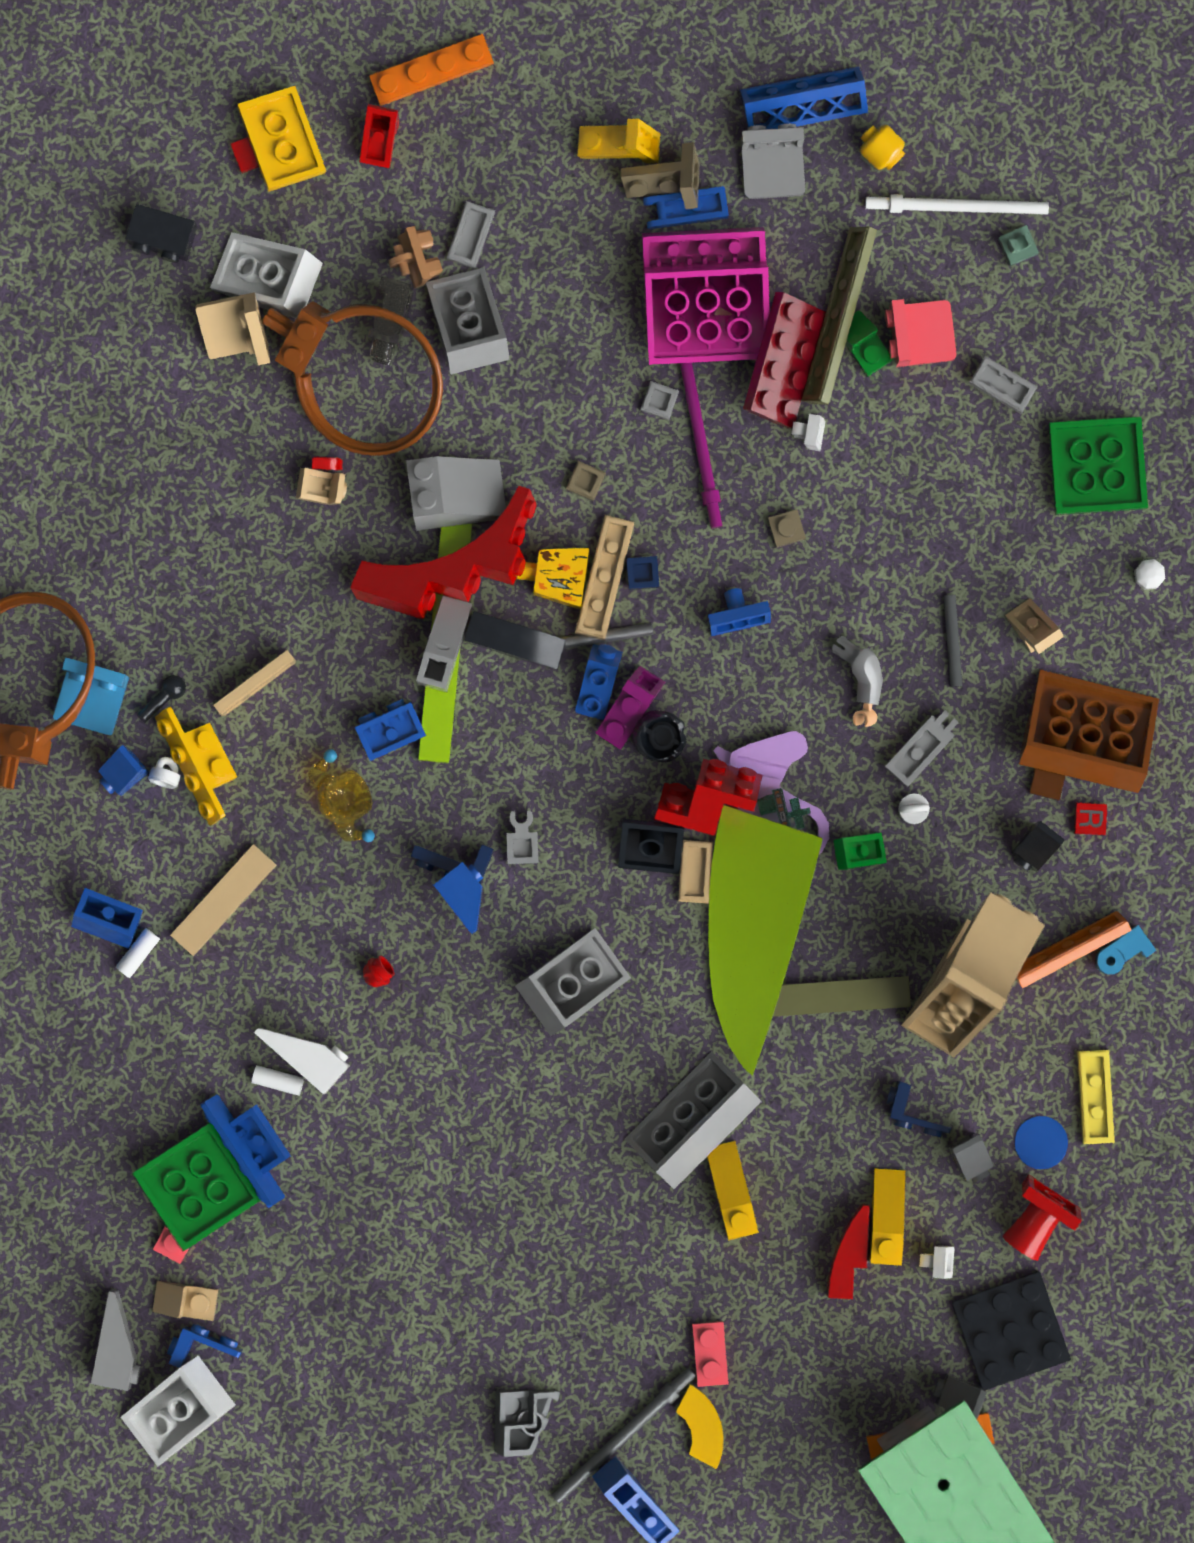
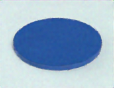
(1041, 1142)

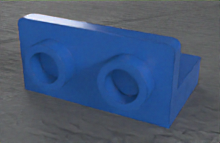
(390, 730)

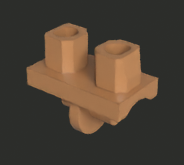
(411, 259)

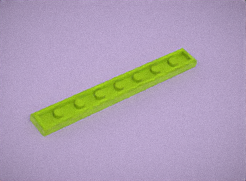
(440, 705)

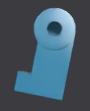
(1112, 957)

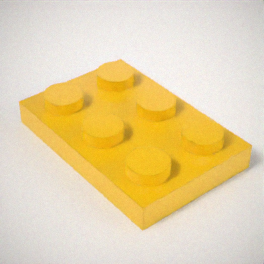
(281, 138)

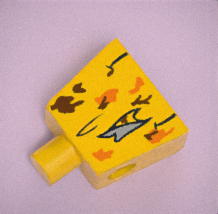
(559, 575)

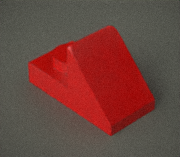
(379, 136)

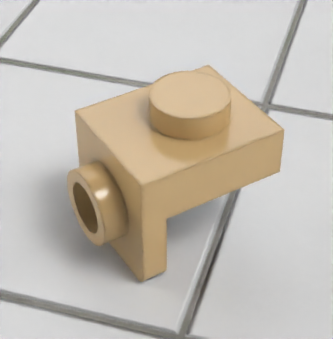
(321, 487)

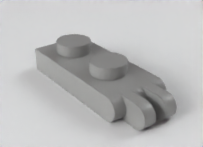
(921, 749)

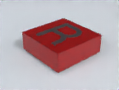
(1090, 819)

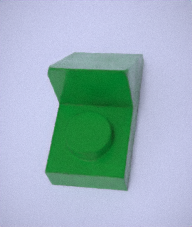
(866, 345)
(859, 851)

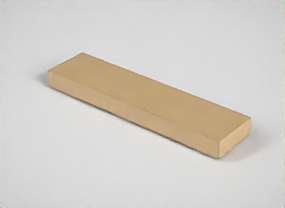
(604, 577)
(223, 900)

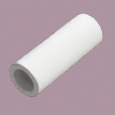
(137, 952)
(277, 1080)

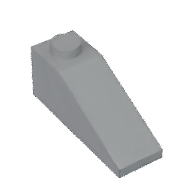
(116, 1354)

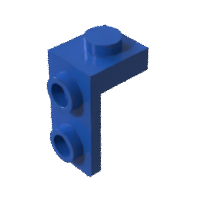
(598, 681)
(180, 1346)

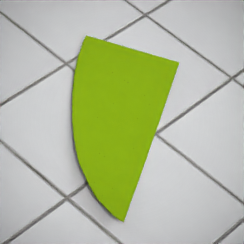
(754, 917)

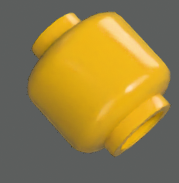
(882, 147)

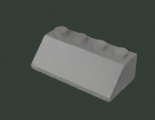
(693, 1120)

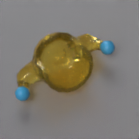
(342, 798)

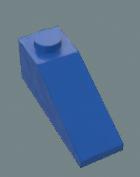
(634, 1502)

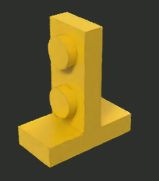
(620, 141)

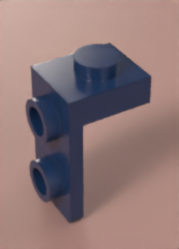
(897, 1098)

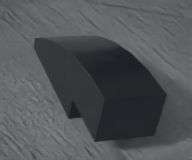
(515, 640)

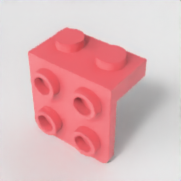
(921, 332)

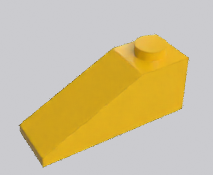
(732, 1191)
(887, 1217)

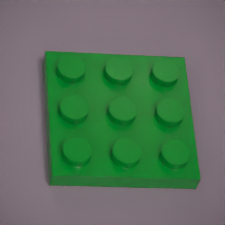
(1098, 465)
(196, 1187)

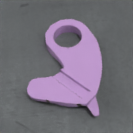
(772, 759)

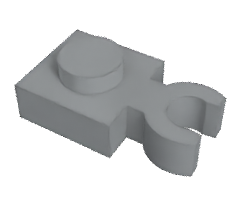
(522, 845)

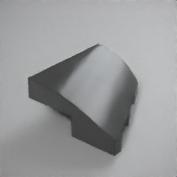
(520, 1419)

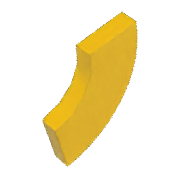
(704, 1426)

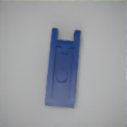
(672, 211)

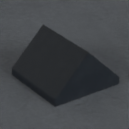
(651, 846)

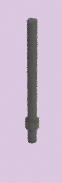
(668, 1393)

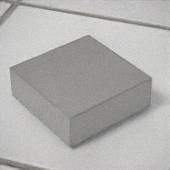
(659, 400)

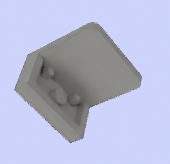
(773, 161)

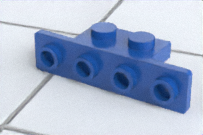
(251, 1144)

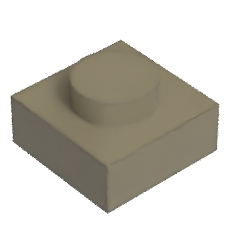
(786, 528)

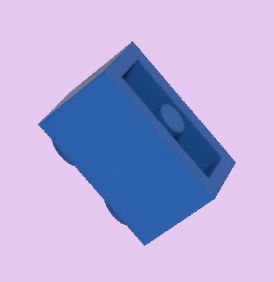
(106, 918)

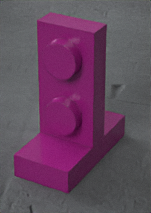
(630, 707)

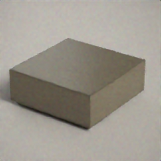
(585, 481)

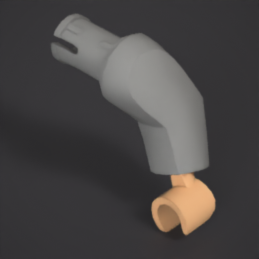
(869, 677)

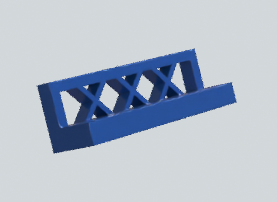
(807, 91)

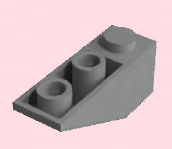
(444, 644)

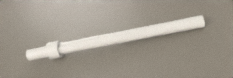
(897, 204)

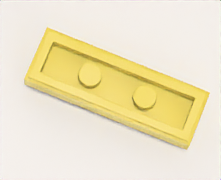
(1095, 1097)

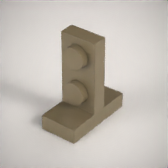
(666, 178)

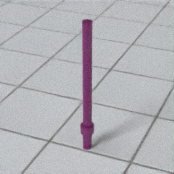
(710, 496)

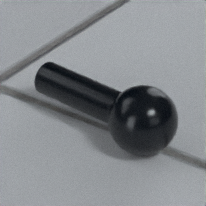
(172, 688)

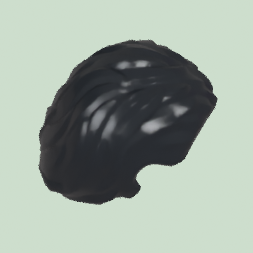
(659, 736)

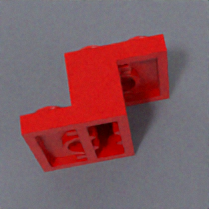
(715, 786)

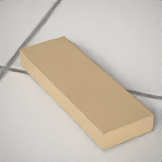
(254, 683)

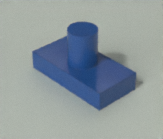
(738, 614)

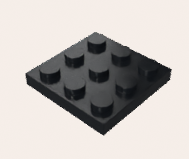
(1011, 1330)

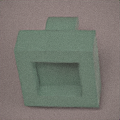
(1018, 245)

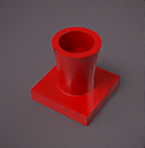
(1040, 1218)

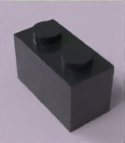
(161, 233)

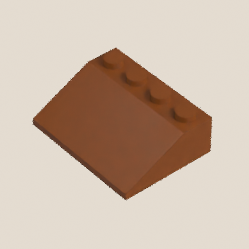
(1089, 731)

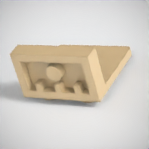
(233, 327)

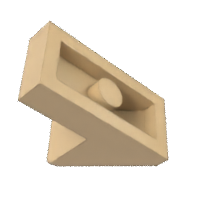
(1034, 626)
(185, 1301)

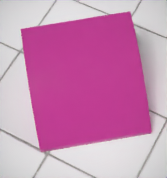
(693, 276)

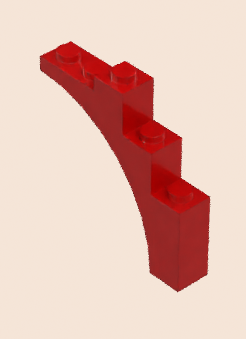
(456, 575)

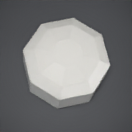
(1149, 574)

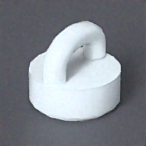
(164, 777)
(913, 808)

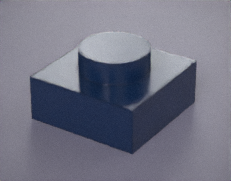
(642, 573)

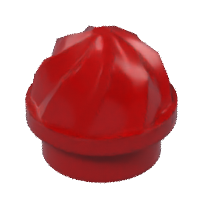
(378, 972)

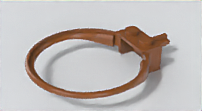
(299, 346)
(27, 743)

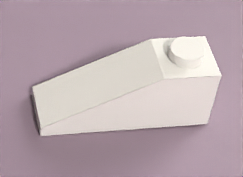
(311, 1059)

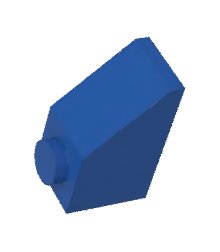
(122, 771)
(463, 894)

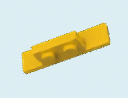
(200, 760)

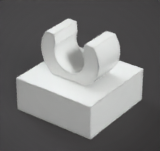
(810, 432)
(940, 1261)

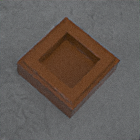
(1047, 784)

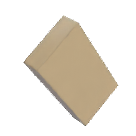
(695, 871)

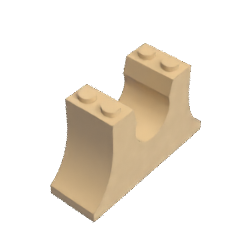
(974, 975)

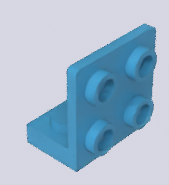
(103, 699)

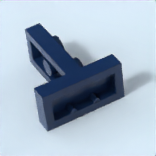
(427, 860)

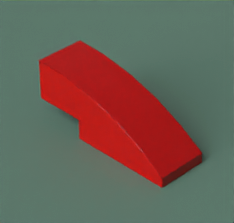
(849, 1254)

